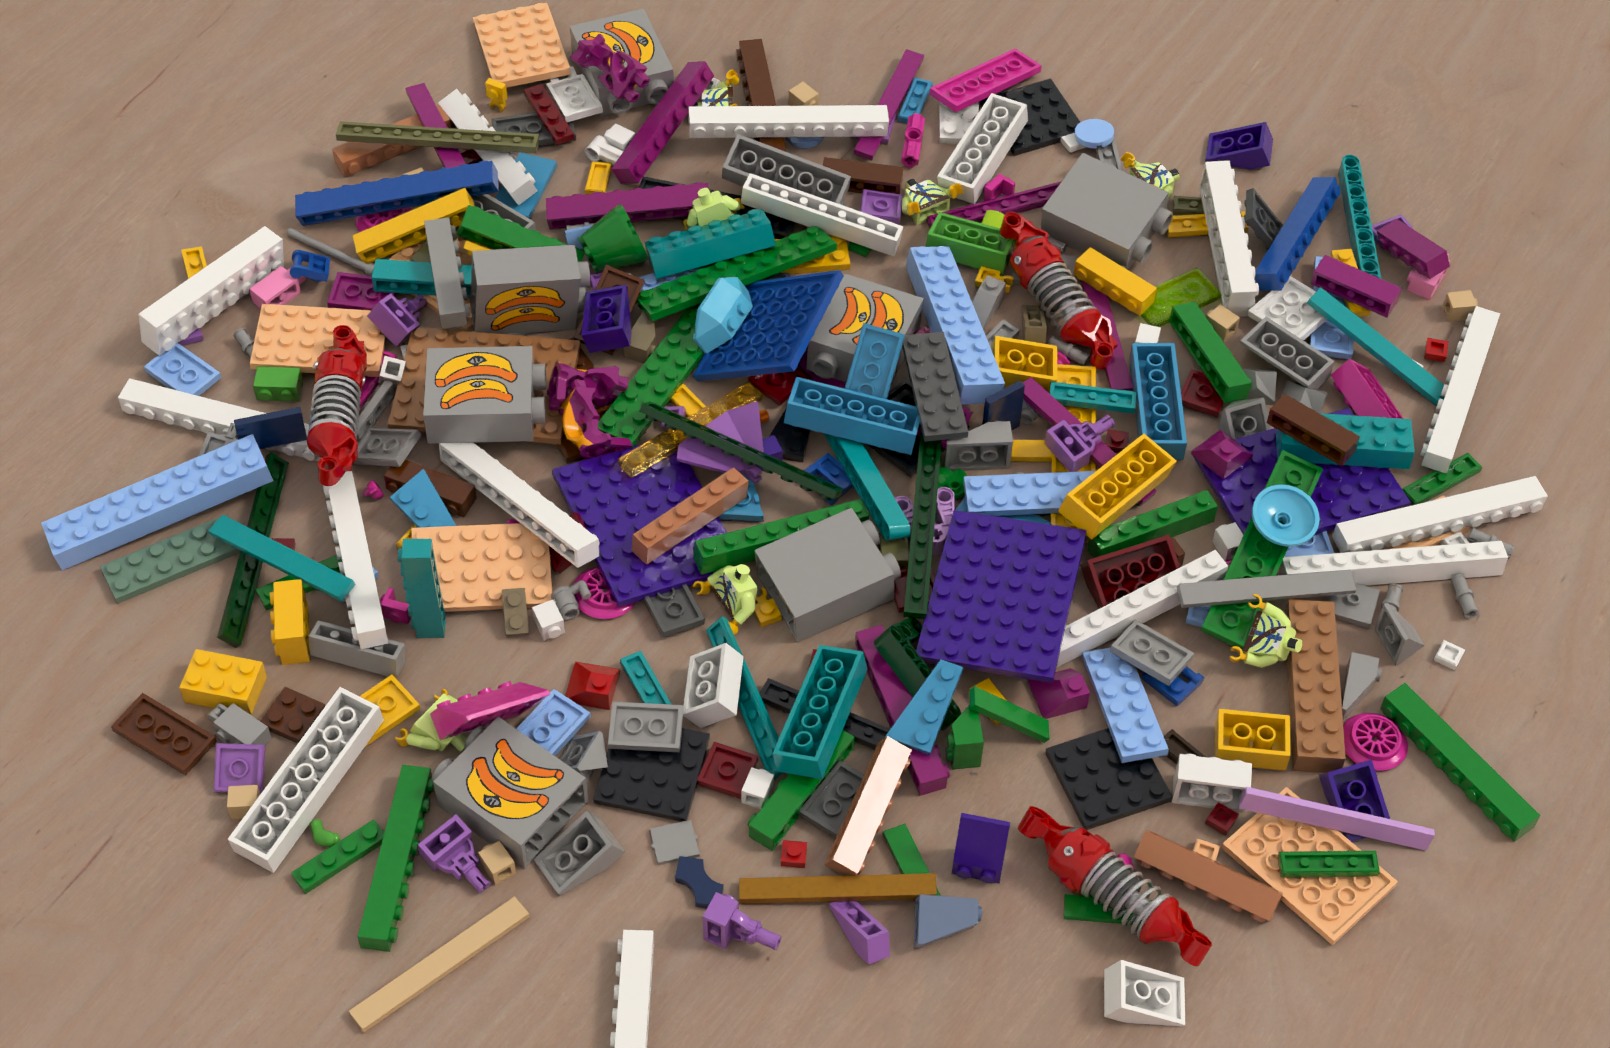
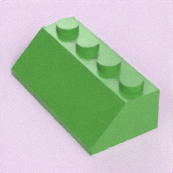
(971, 242)

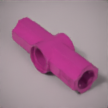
(913, 140)

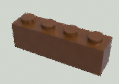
(868, 175)
(1313, 429)
(455, 493)

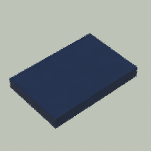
(1005, 405)
(273, 428)

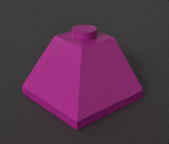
(1222, 454)
(1063, 696)

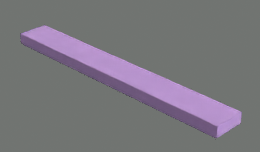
(1336, 818)

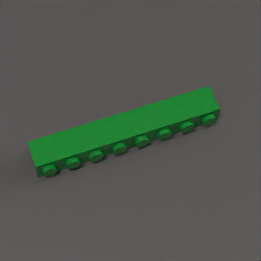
(740, 545)
(1460, 762)
(396, 859)

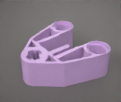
(943, 514)

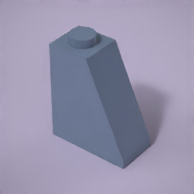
(943, 917)

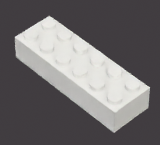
(984, 146)

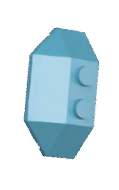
(721, 313)

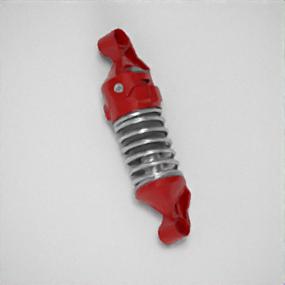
(1048, 279)
(337, 402)
(1091, 868)

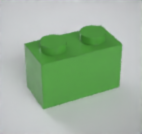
(278, 383)

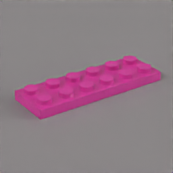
(985, 79)

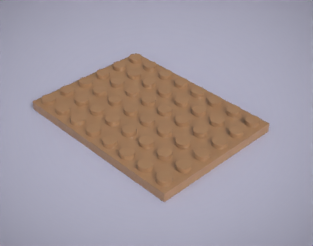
(410, 392)

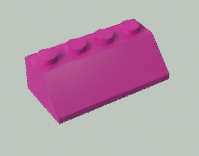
(1363, 391)

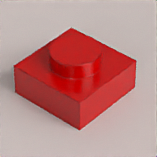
(1436, 349)
(793, 854)

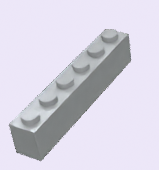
(445, 273)

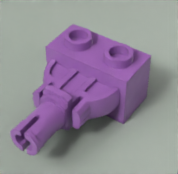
(396, 318)
(1076, 442)
(453, 853)
(726, 922)

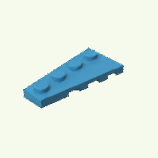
(422, 503)
(748, 508)
(925, 713)

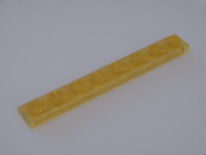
(668, 441)

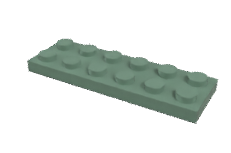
(165, 561)

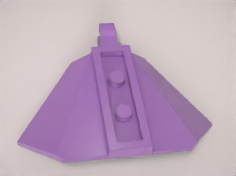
(738, 423)

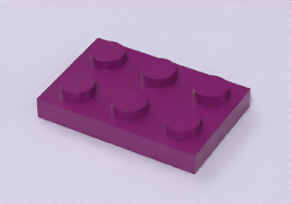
(354, 292)

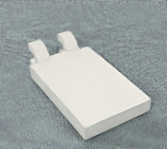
(574, 96)

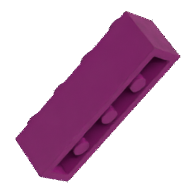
(1413, 248)
(1356, 286)

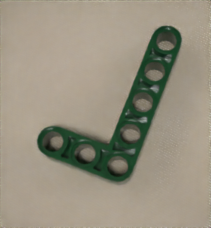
(906, 663)

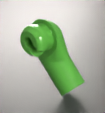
(321, 836)

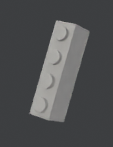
(338, 645)

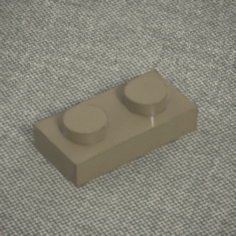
(515, 611)

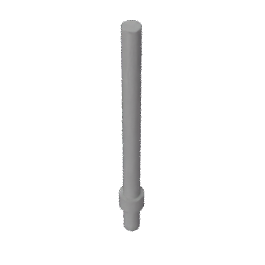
(367, 268)

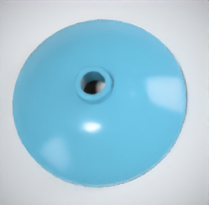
(1292, 508)

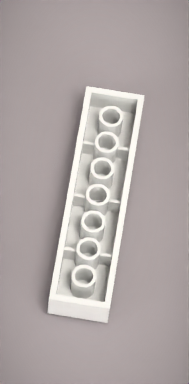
(1228, 238)
(210, 291)
(306, 779)

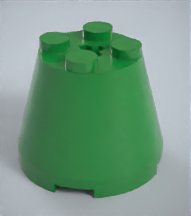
(613, 242)

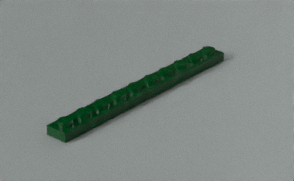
(748, 454)
(922, 529)
(248, 567)

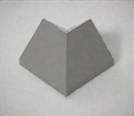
(1263, 384)
(1309, 397)
(1244, 418)
(1397, 635)
(586, 753)

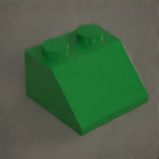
(965, 741)

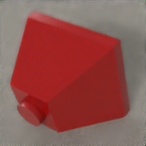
(592, 685)

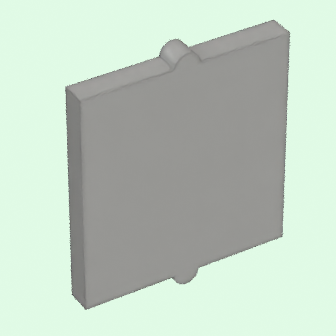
(674, 841)

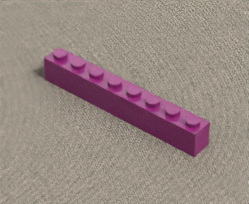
(662, 122)
(638, 203)
(925, 769)

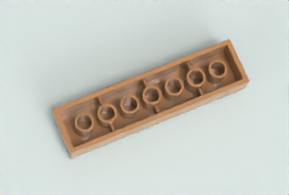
(1315, 688)

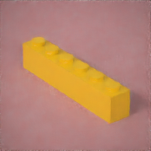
(409, 227)

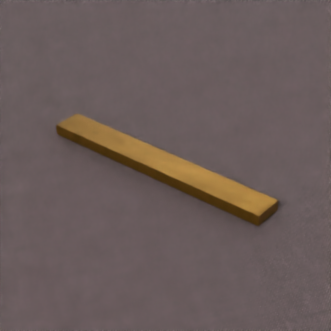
(836, 888)

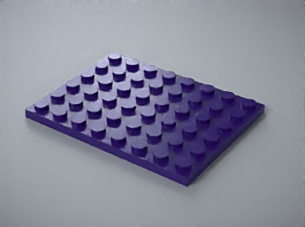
(1340, 493)
(619, 506)
(1002, 596)

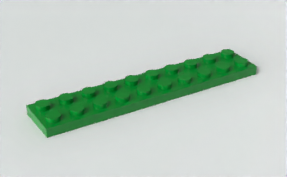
(749, 268)
(655, 380)
(1257, 556)

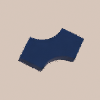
(692, 875)

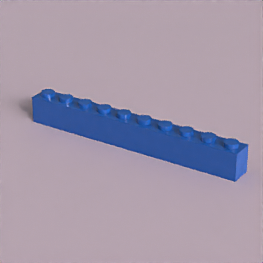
(394, 193)

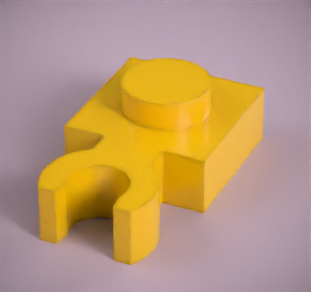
(497, 92)
(984, 271)
(766, 610)

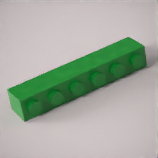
(502, 234)
(1210, 352)
(1166, 520)
(790, 795)

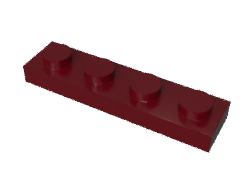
(549, 114)

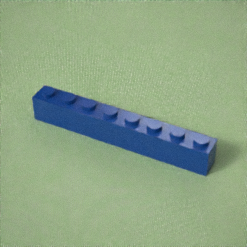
(1297, 233)

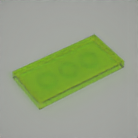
(1183, 289)

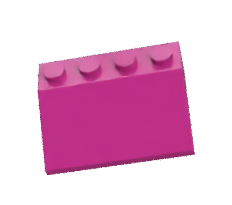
(481, 710)

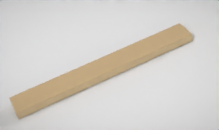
(438, 964)

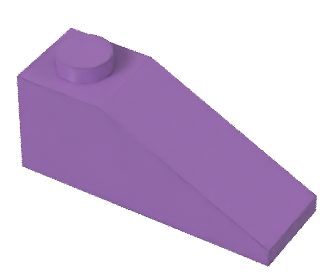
(863, 931)

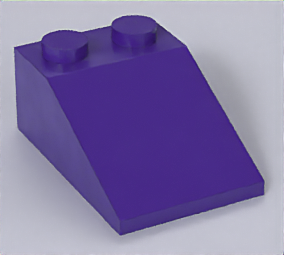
(1243, 146)
(607, 319)
(1355, 790)
(980, 848)

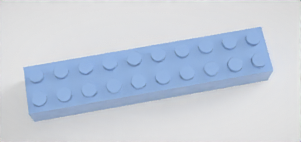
(952, 312)
(156, 502)

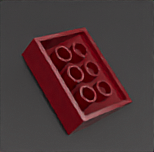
(1128, 569)

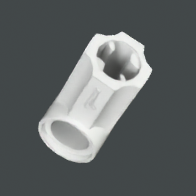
(602, 150)

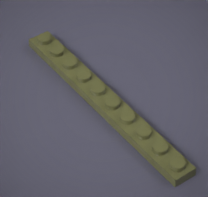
(437, 137)

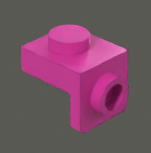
(998, 186)
(393, 609)

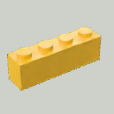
(1115, 281)

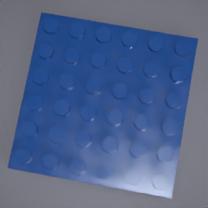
(775, 329)

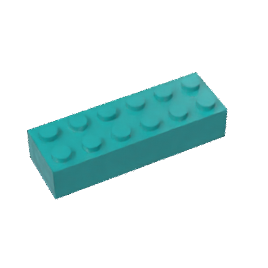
(709, 243)
(1381, 442)
(820, 712)

